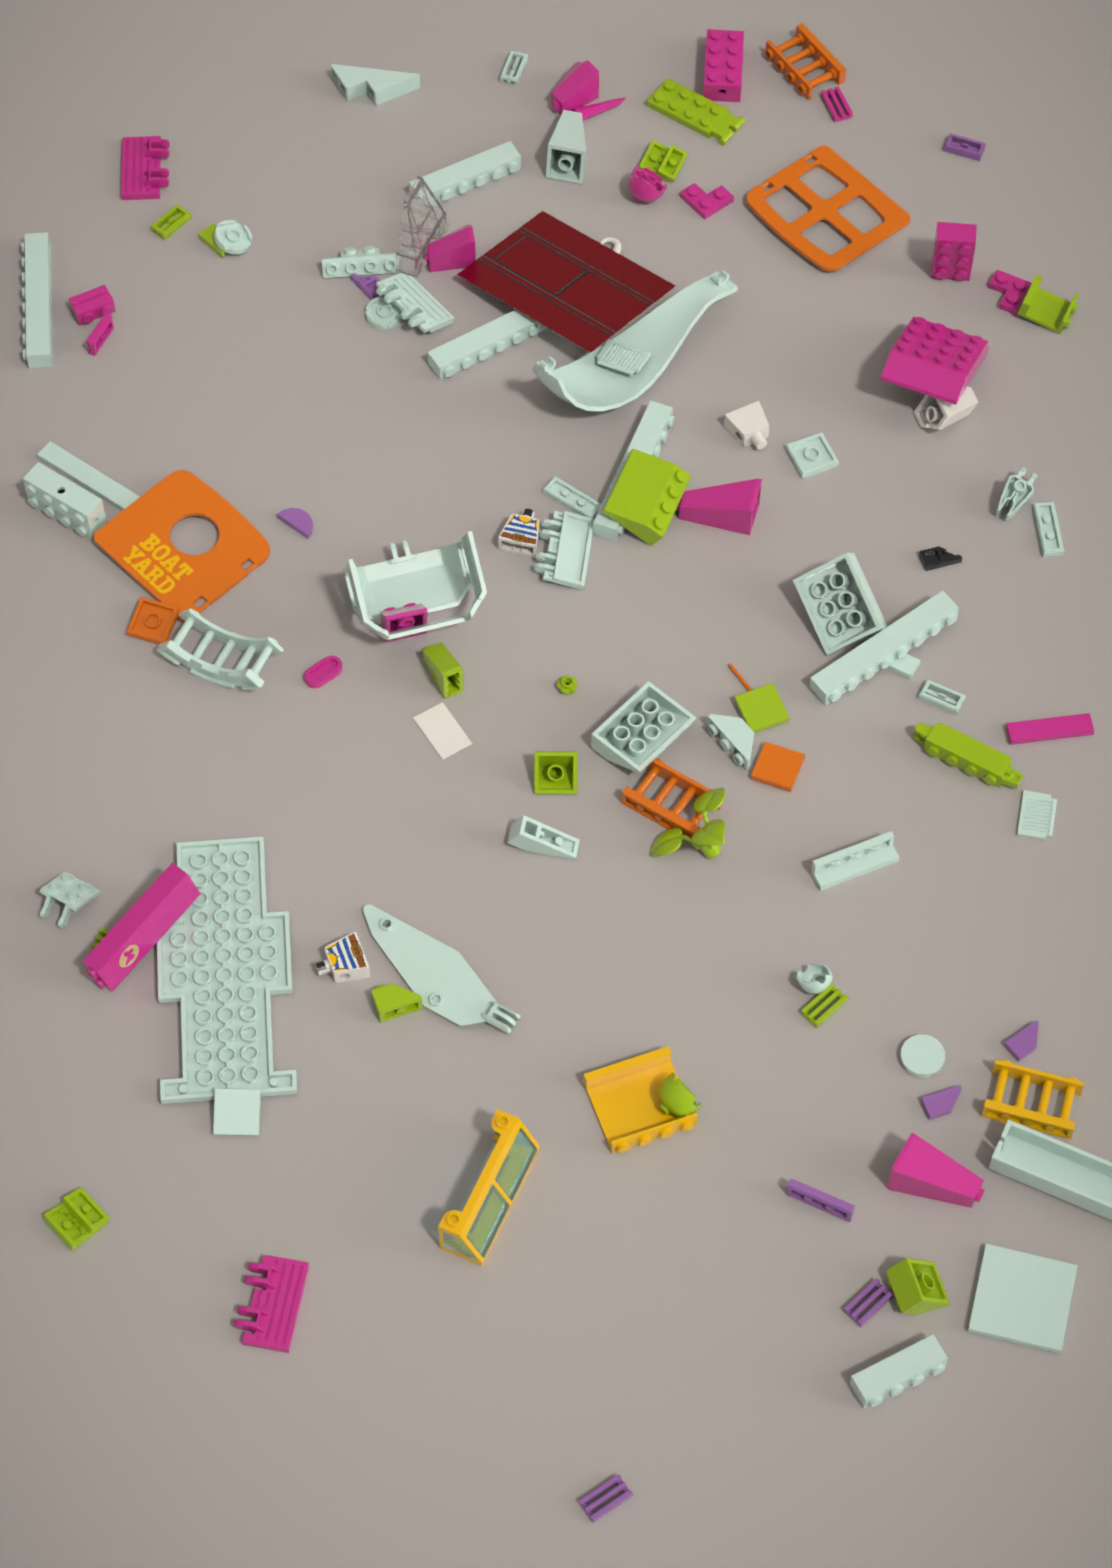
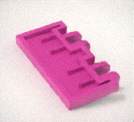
(142, 167)
(276, 1305)

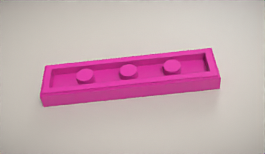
(1049, 728)

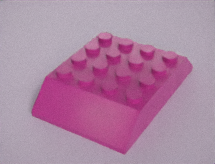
(934, 360)

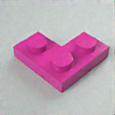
(704, 203)
(1013, 288)

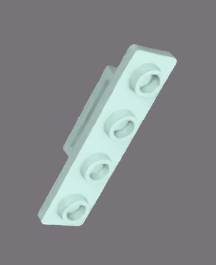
(359, 262)

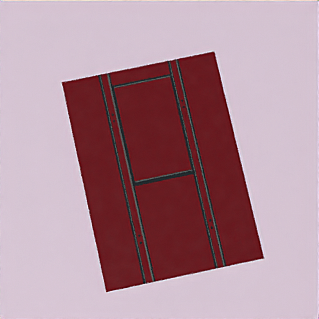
(566, 281)

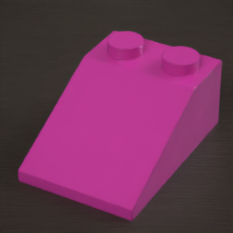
(402, 618)

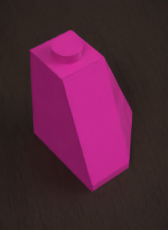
(576, 88)
(452, 250)

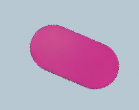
(323, 672)

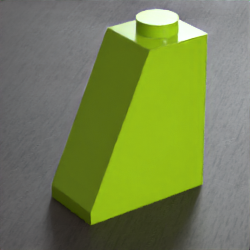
(444, 669)

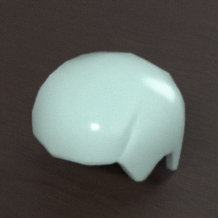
(815, 978)

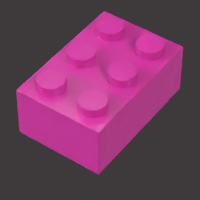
(953, 251)

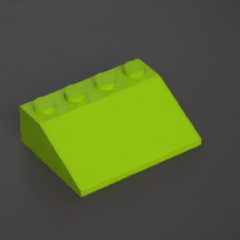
(646, 495)

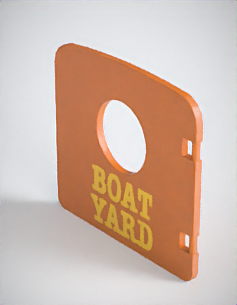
(142, 543)

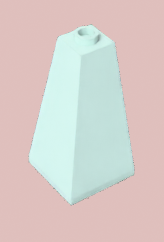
(567, 149)

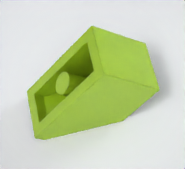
(394, 1001)

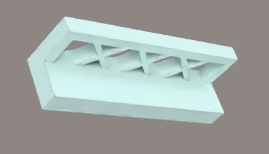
(854, 861)

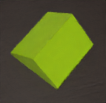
(555, 772)

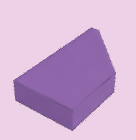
(1023, 1042)
(940, 1102)

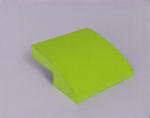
(663, 160)
(76, 1218)

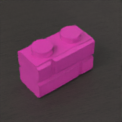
(92, 304)

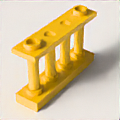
(1039, 1119)

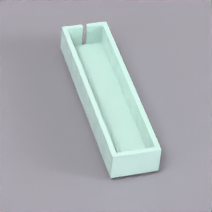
(1054, 1168)

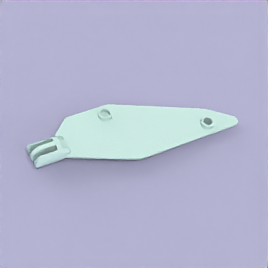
(437, 973)

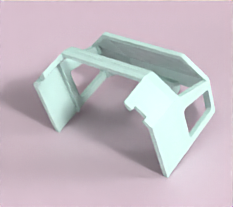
(427, 578)

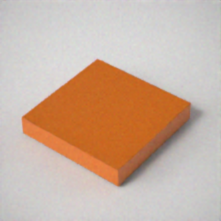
(153, 621)
(777, 766)

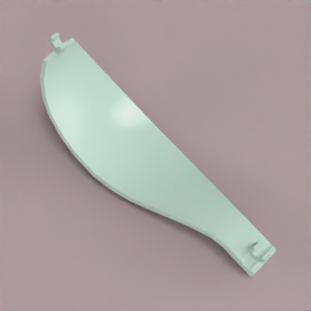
(659, 333)

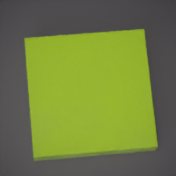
(762, 708)

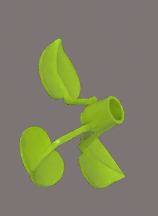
(706, 838)

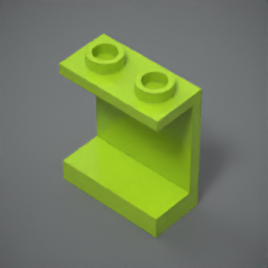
(1047, 308)

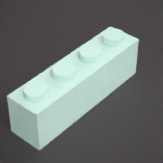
(899, 1371)

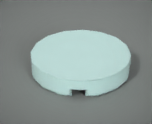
(232, 237)
(383, 315)
(922, 1056)

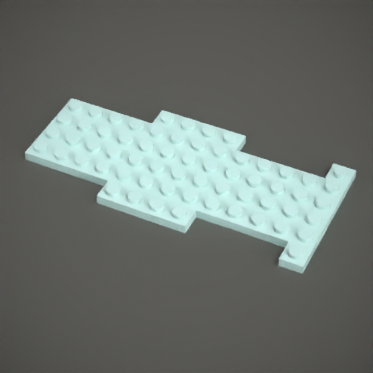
(223, 968)

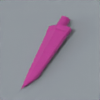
(594, 109)

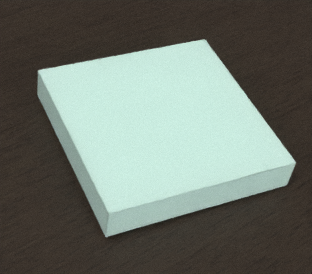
(812, 455)
(237, 1112)

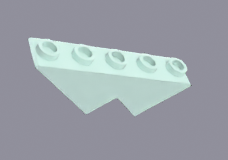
(378, 83)

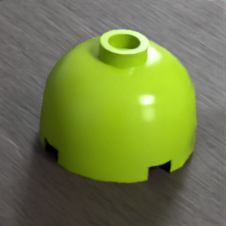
(677, 1097)

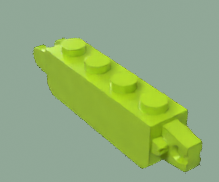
(967, 754)

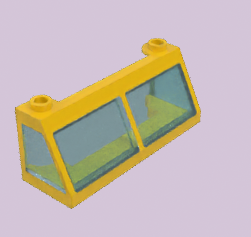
(477, 1226)

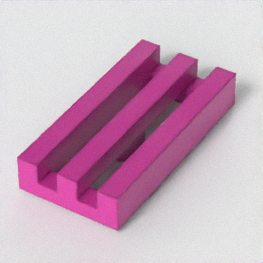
(833, 93)
(100, 334)

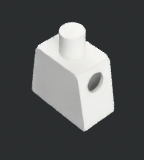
(748, 425)

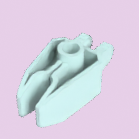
(1017, 492)

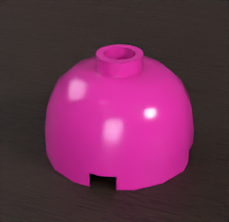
(645, 185)

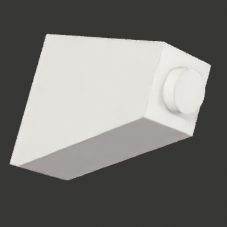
(939, 414)

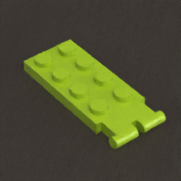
(694, 111)

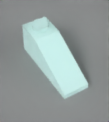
(542, 839)

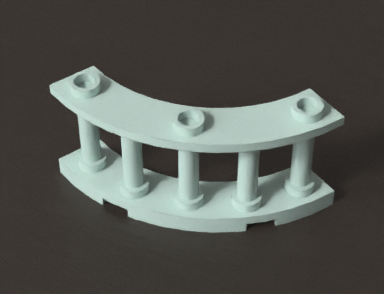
(214, 672)

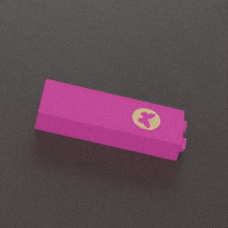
(141, 928)

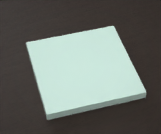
(1023, 1298)

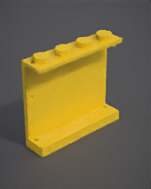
(629, 1101)

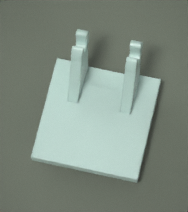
(71, 892)

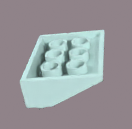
(840, 603)
(641, 728)

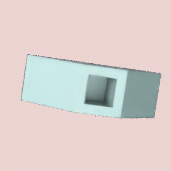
(733, 736)

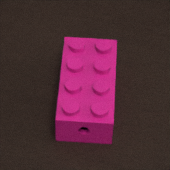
(723, 65)

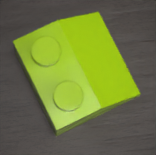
(917, 1286)

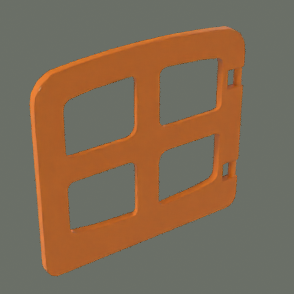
(826, 209)

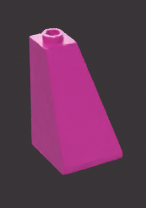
(723, 506)
(933, 1175)

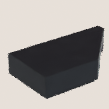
(937, 558)

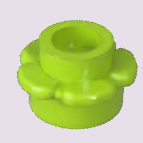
(567, 689)

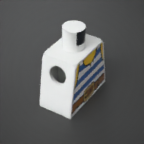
(521, 534)
(344, 960)

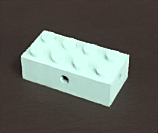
(64, 500)

